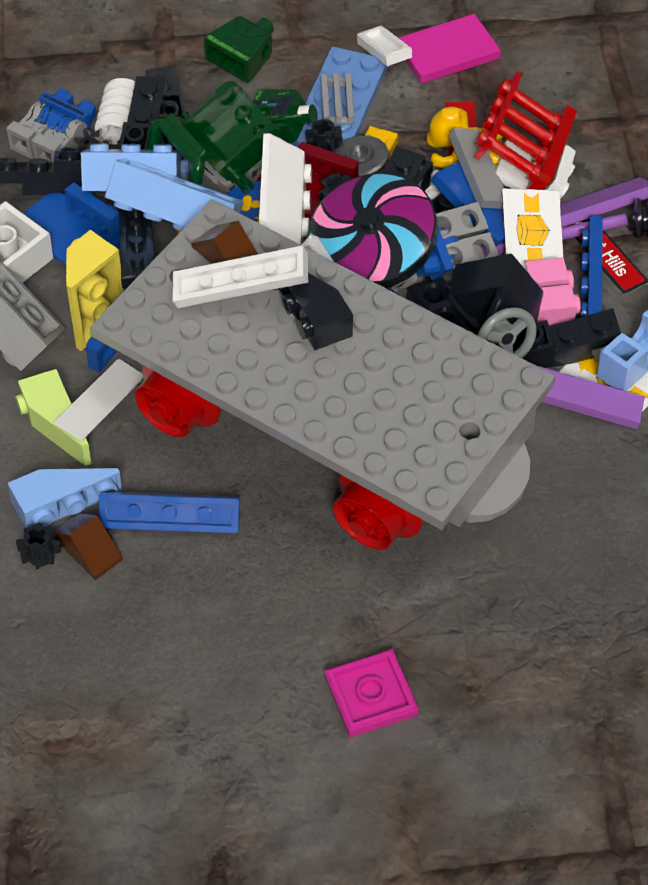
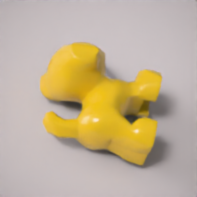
(438, 136)

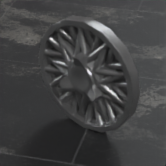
(367, 150)

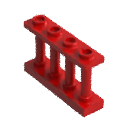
(552, 140)

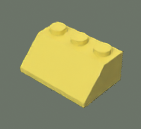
(91, 282)

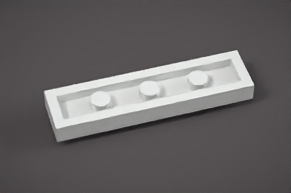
(240, 276)

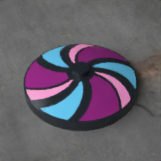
(377, 227)

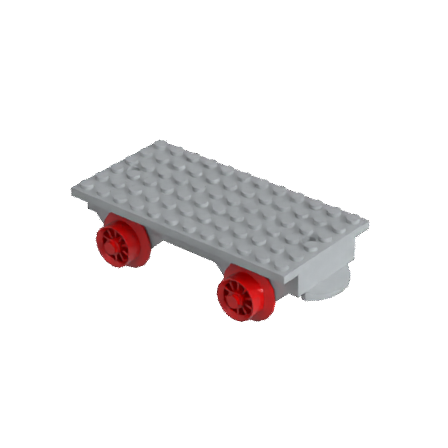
(403, 410)

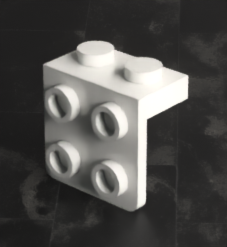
(516, 179)

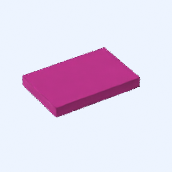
(450, 48)

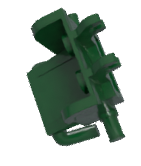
(222, 132)

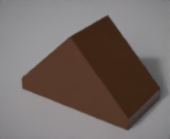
(224, 243)
(89, 544)

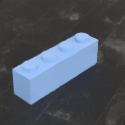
(161, 194)

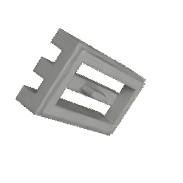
(336, 82)

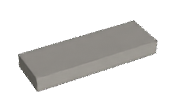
(479, 173)

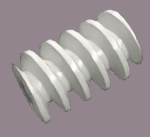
(114, 108)

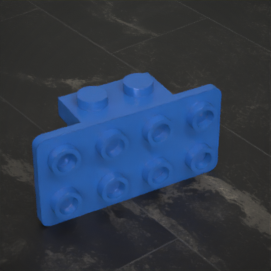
(72, 217)

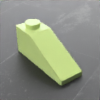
(44, 401)

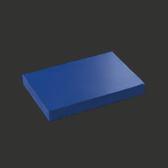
(456, 189)

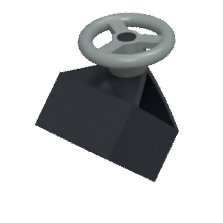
(498, 300)

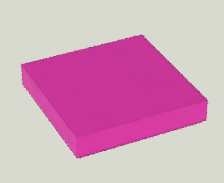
(371, 693)

